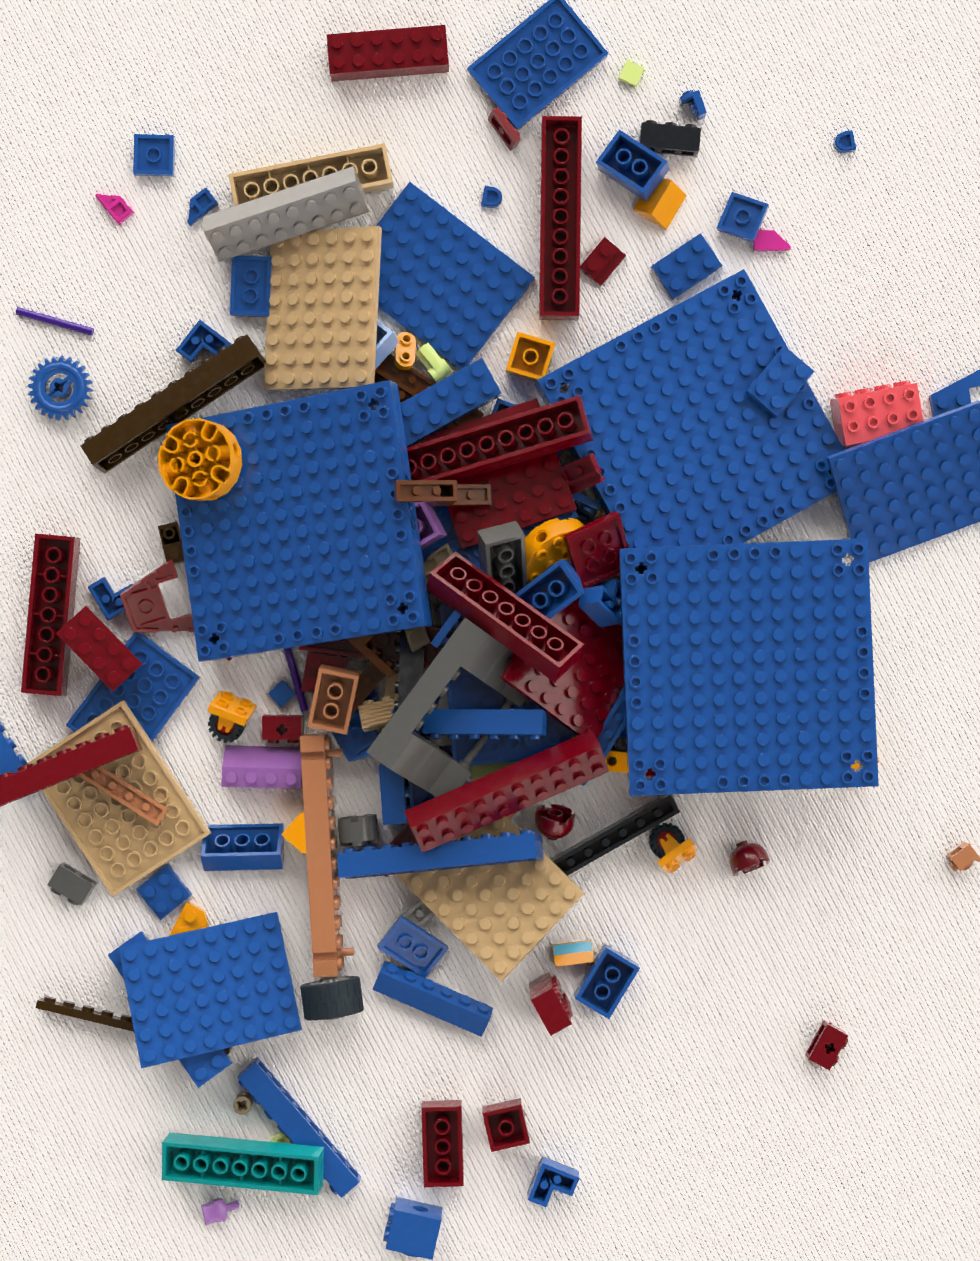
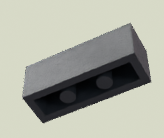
(670, 138)

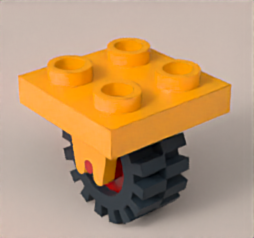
(229, 716)
(670, 846)

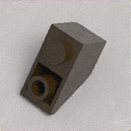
(172, 542)

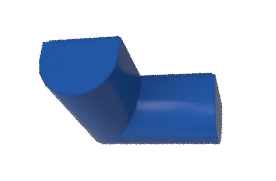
(199, 338)
(107, 599)

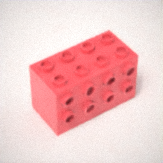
(875, 412)

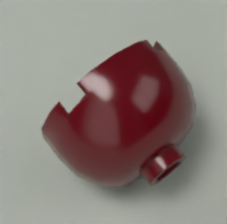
(554, 821)
(747, 857)

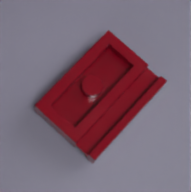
(602, 261)
(582, 473)

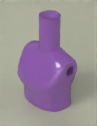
(217, 1210)

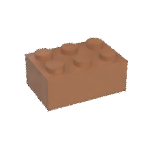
(333, 699)

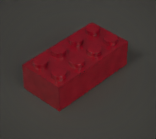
(99, 648)
(550, 1003)
(442, 1143)

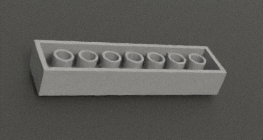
(285, 214)

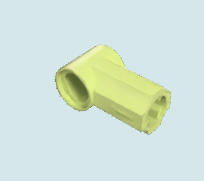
(436, 367)

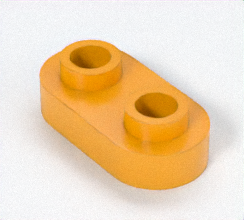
(405, 349)

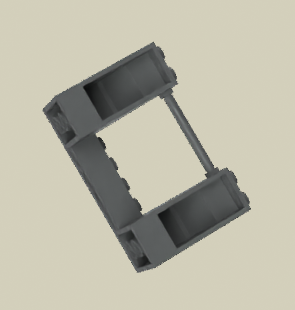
(413, 754)

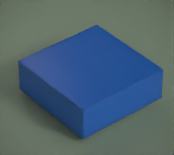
(282, 693)

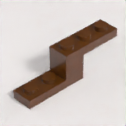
(442, 492)
(372, 654)

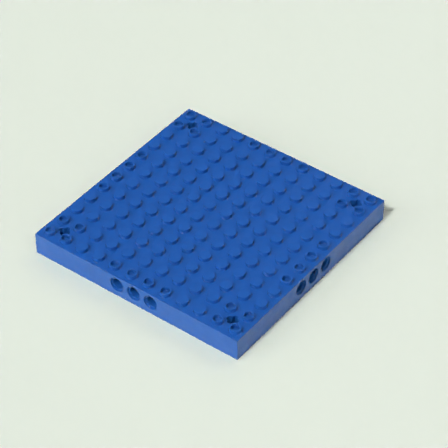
(680, 436)
(308, 531)
(748, 667)

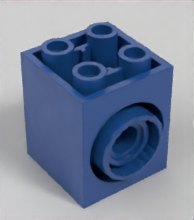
(413, 1228)

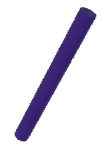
(54, 321)
(296, 679)

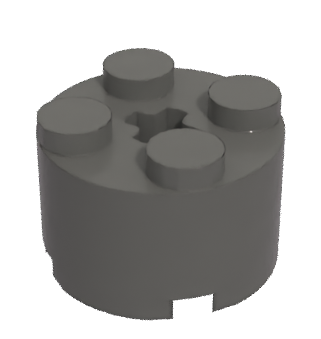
(358, 830)

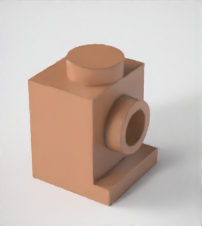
(962, 857)

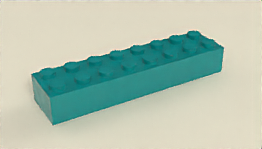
(243, 1163)

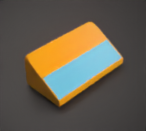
(573, 953)

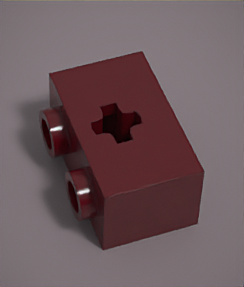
(271, 723)
(828, 1035)

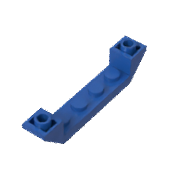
(612, 725)

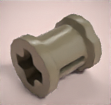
(238, 1108)

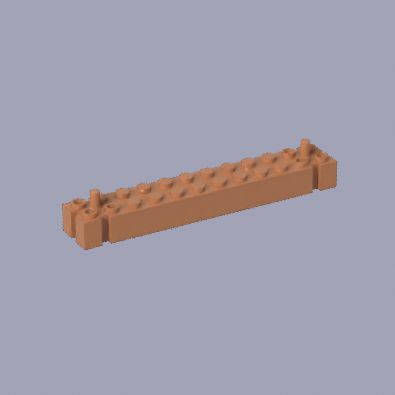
(321, 859)

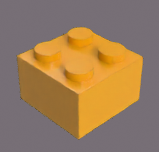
(530, 357)

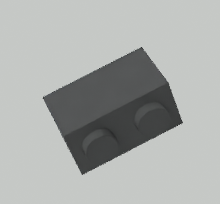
(72, 884)

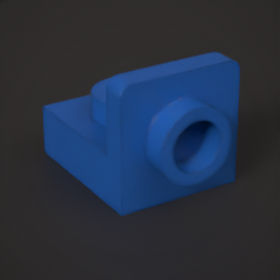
(697, 105)

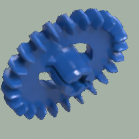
(74, 375)

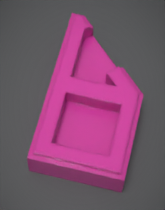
(116, 207)
(770, 241)

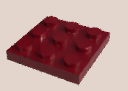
(595, 549)

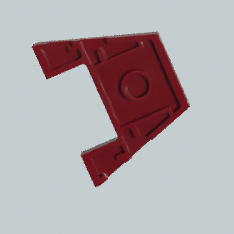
(147, 607)

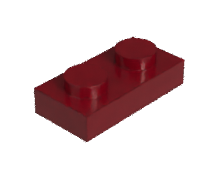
(504, 129)

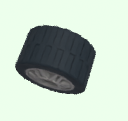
(332, 998)

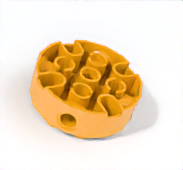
(200, 460)
(547, 545)

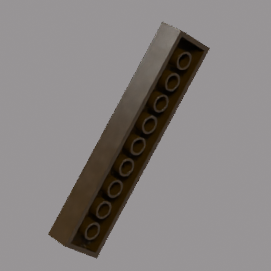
(174, 404)

